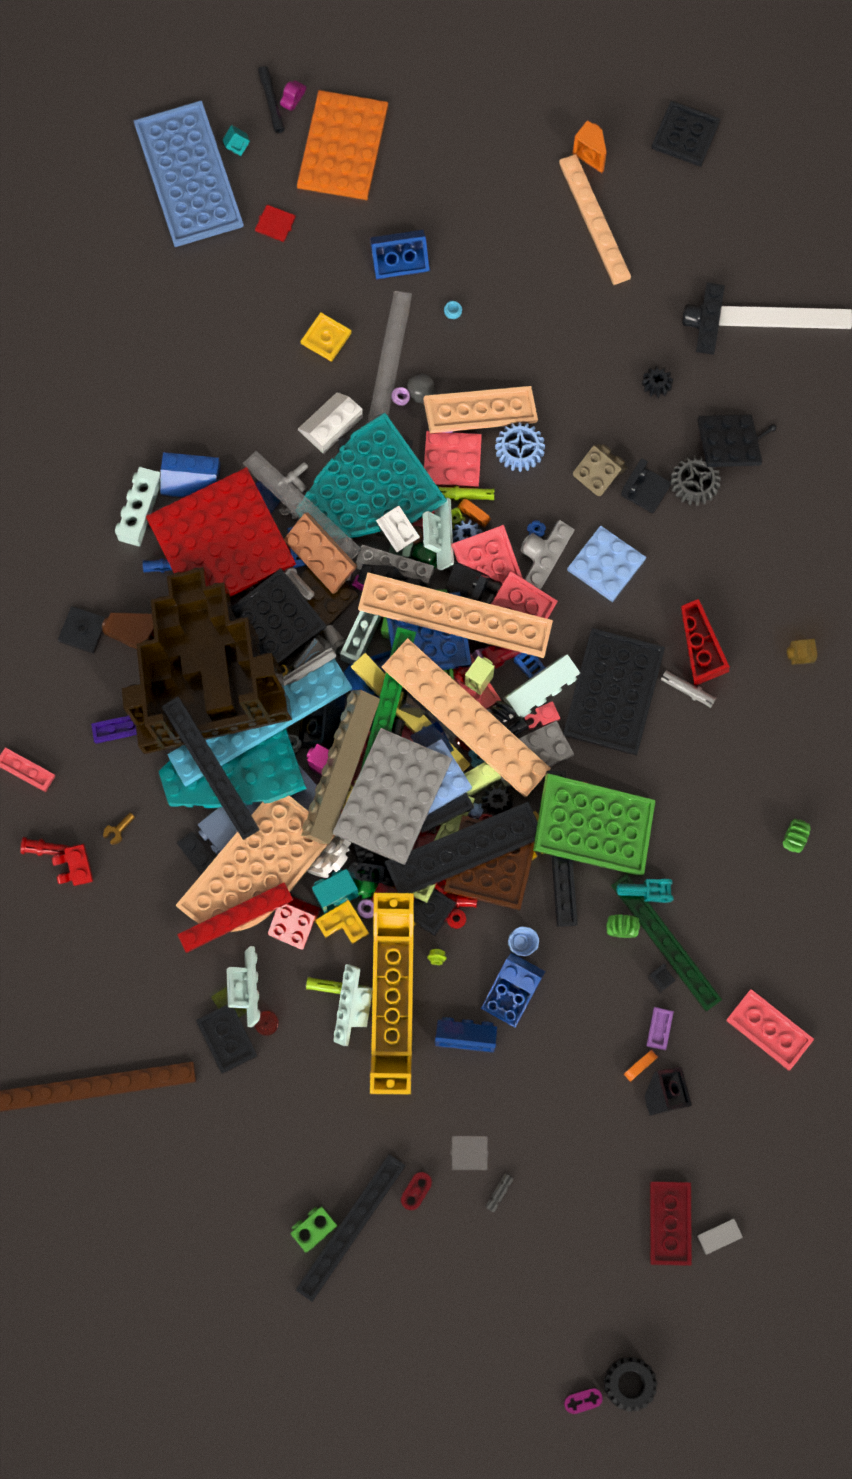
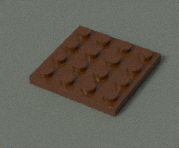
(496, 881)

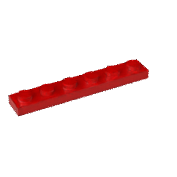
(235, 917)

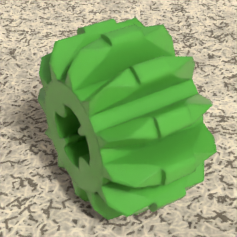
(796, 835)
(623, 926)

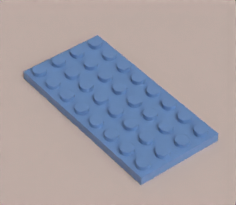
(188, 173)

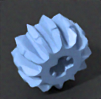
(466, 529)

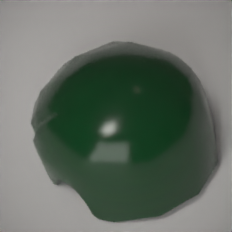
(424, 555)

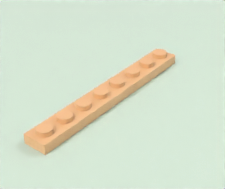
(594, 219)

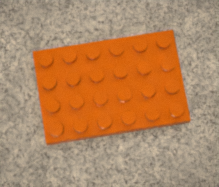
(342, 145)

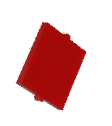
(275, 223)

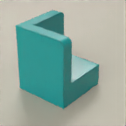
(236, 140)

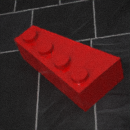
(704, 650)

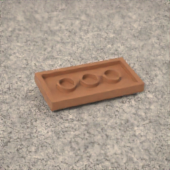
(320, 552)

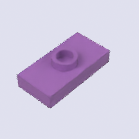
(659, 1028)

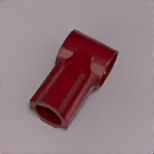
(498, 655)

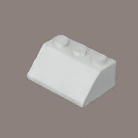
(331, 421)

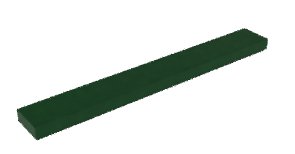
(670, 947)

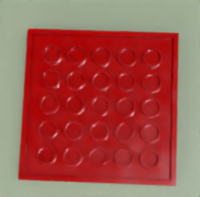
(224, 532)

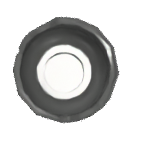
(420, 386)

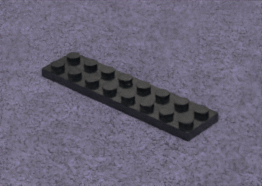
(464, 849)

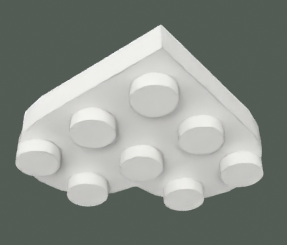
(331, 858)

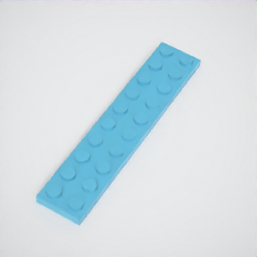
(305, 697)

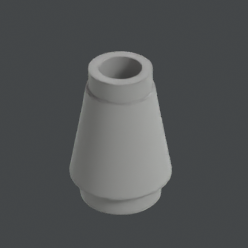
(334, 638)

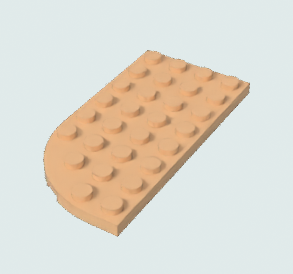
(255, 864)

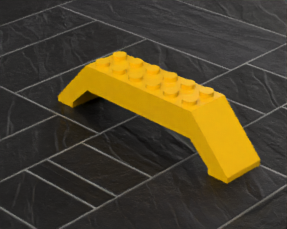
(392, 993)

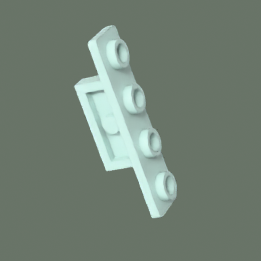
(438, 534)
(242, 987)
(353, 1005)

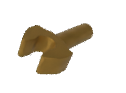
(118, 829)

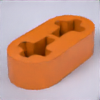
(474, 513)
(641, 1065)

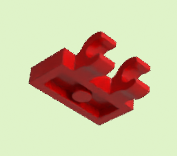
(78, 865)

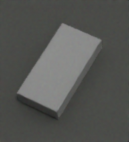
(719, 1236)

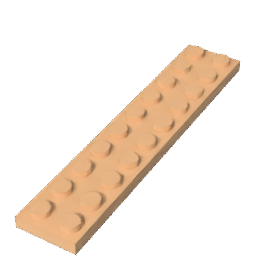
(455, 615)
(466, 717)

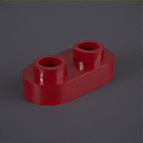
(416, 1191)

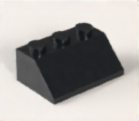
(322, 724)

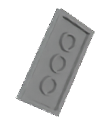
(548, 745)

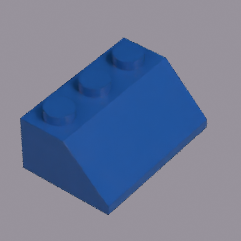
(399, 254)
(187, 473)
(466, 1035)

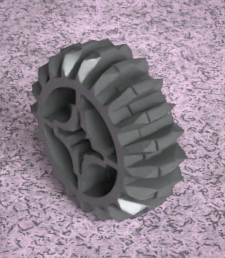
(707, 473)

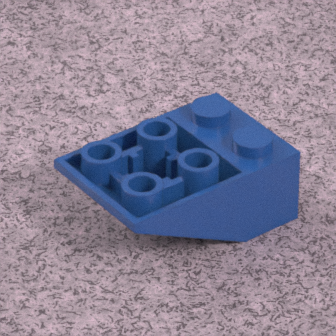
(513, 989)

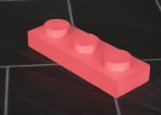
(26, 770)

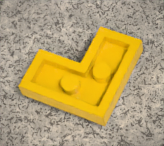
(343, 917)

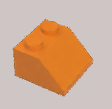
(590, 146)

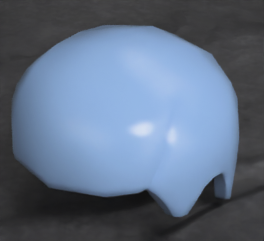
(523, 941)

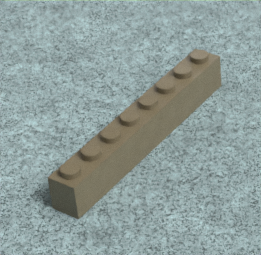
(340, 766)

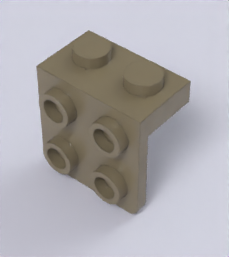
(599, 469)

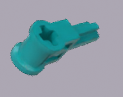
(652, 889)

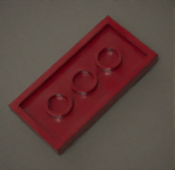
(670, 1223)

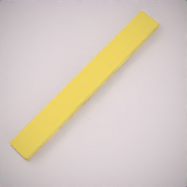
(374, 678)

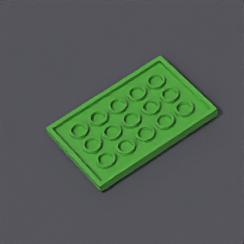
(594, 825)

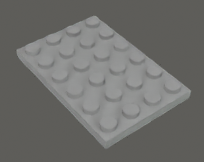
(392, 796)

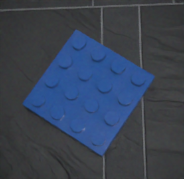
(442, 648)

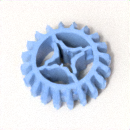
(520, 431)

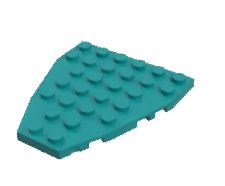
(371, 479)
(258, 775)

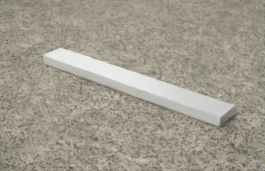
(786, 317)

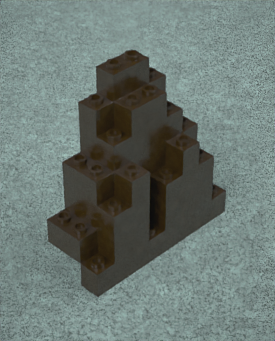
(207, 663)

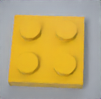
(326, 337)

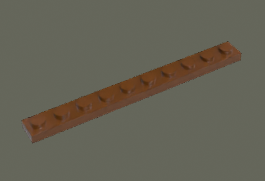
(97, 1086)

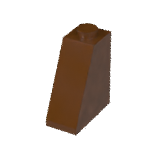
(129, 628)

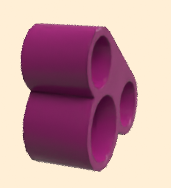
(292, 94)

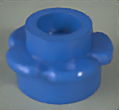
(536, 524)

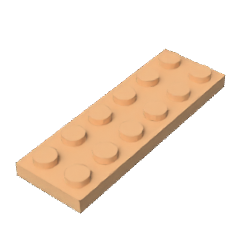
(480, 409)

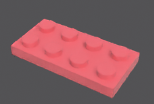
(770, 1029)

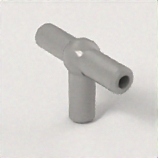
(293, 476)

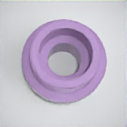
(400, 391)
(366, 902)

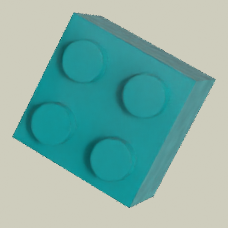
(335, 890)

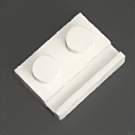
(397, 529)

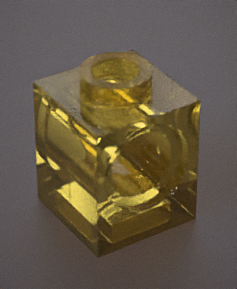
(802, 651)

